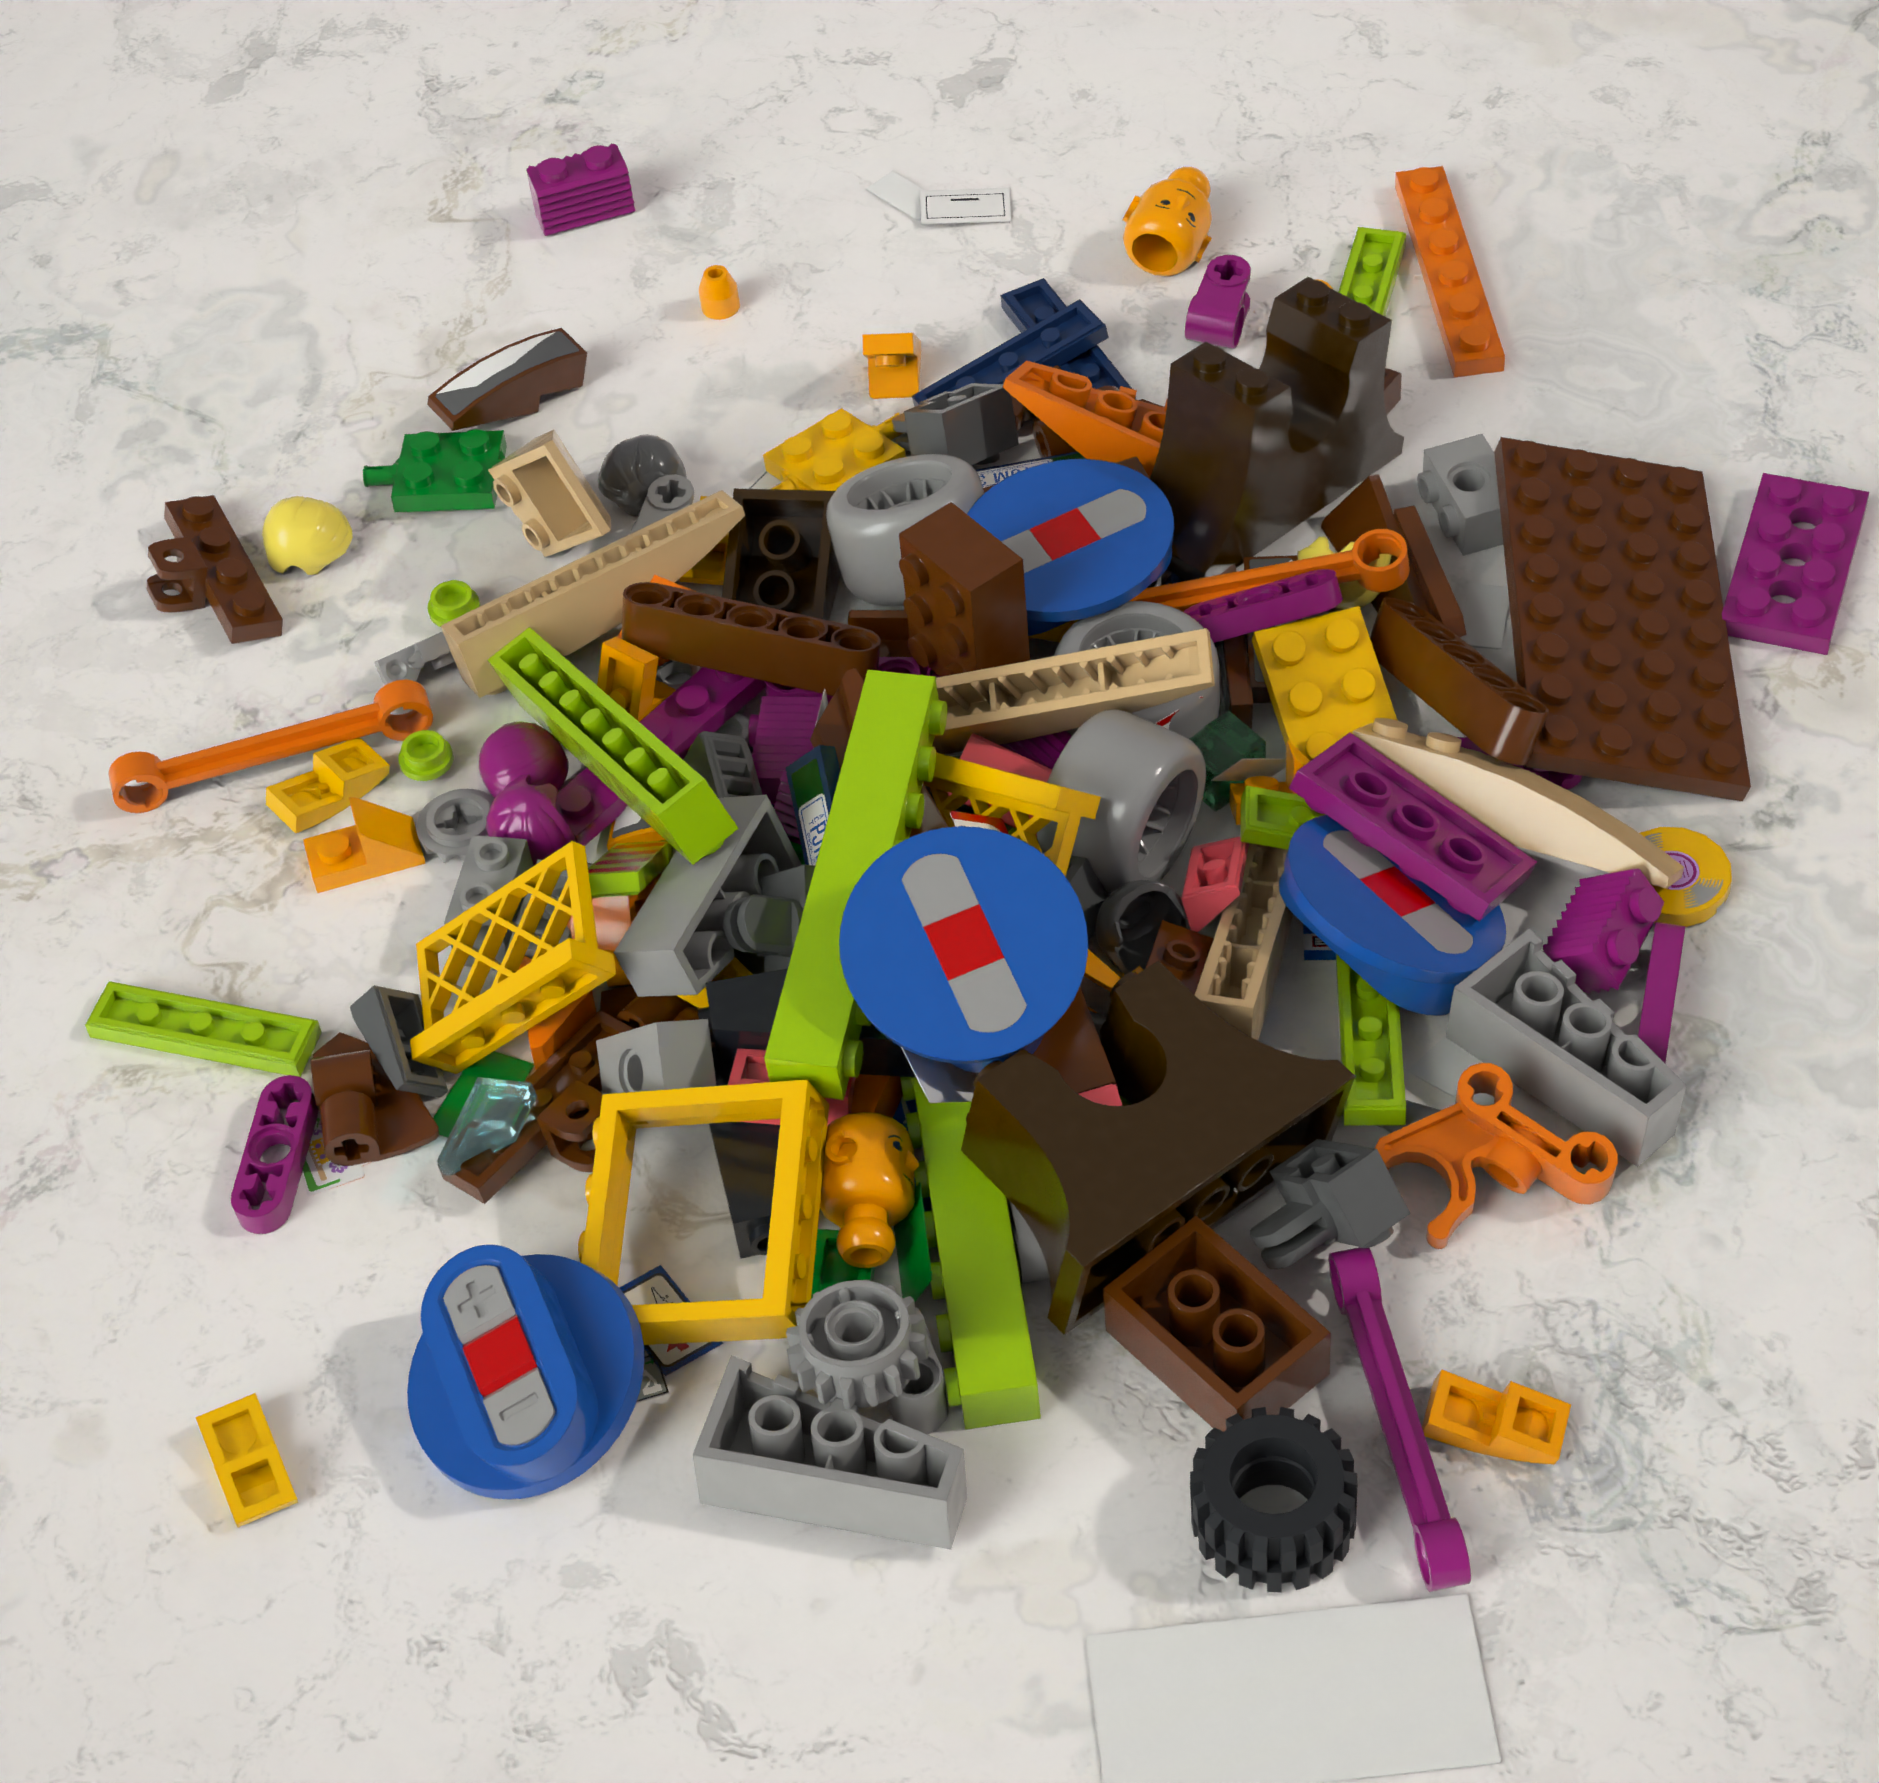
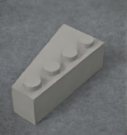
(679, 930)
(1565, 1048)
(825, 1465)

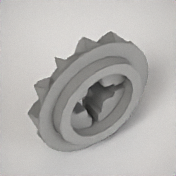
(439, 821)

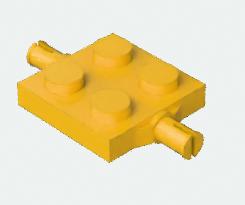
(832, 452)

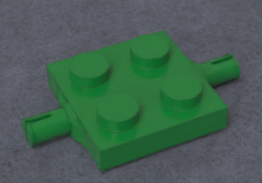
(442, 471)

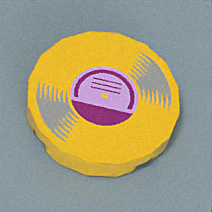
(1704, 879)

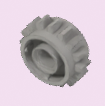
(857, 1343)

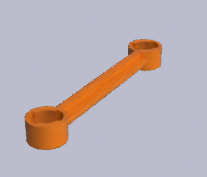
(1348, 566)
(268, 746)

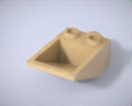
(550, 496)

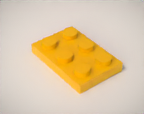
(1322, 678)

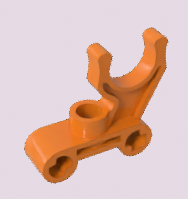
(1501, 1142)

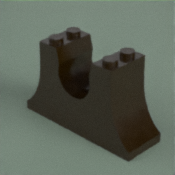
(1276, 443)
(1121, 1179)

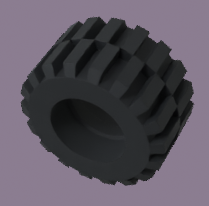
(1281, 1453)

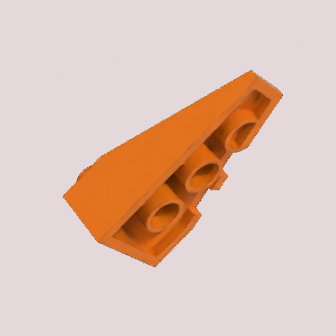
(1092, 421)

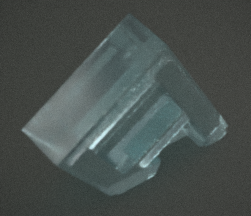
(487, 1120)

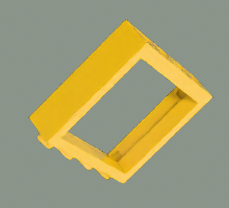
(793, 1212)

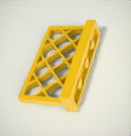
(1013, 793)
(517, 997)

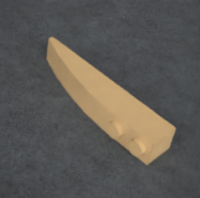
(587, 595)
(1069, 688)
(1520, 803)
(1248, 945)

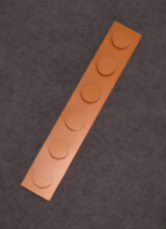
(1449, 272)

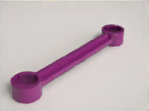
(1436, 1535)

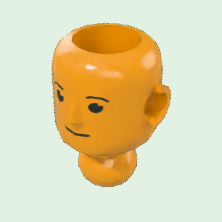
(1169, 223)
(867, 1184)

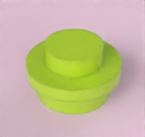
(451, 601)
(425, 756)

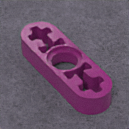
(1268, 604)
(1661, 987)
(283, 1176)

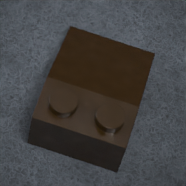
(782, 552)

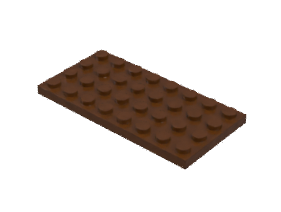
(1620, 619)

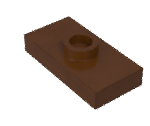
(1181, 952)

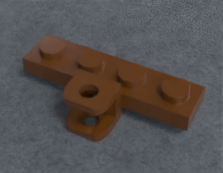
(210, 566)
(561, 1116)

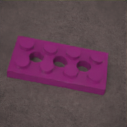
(1815, 585)
(1413, 826)

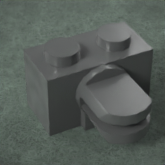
(963, 423)
(770, 921)
(1330, 1197)

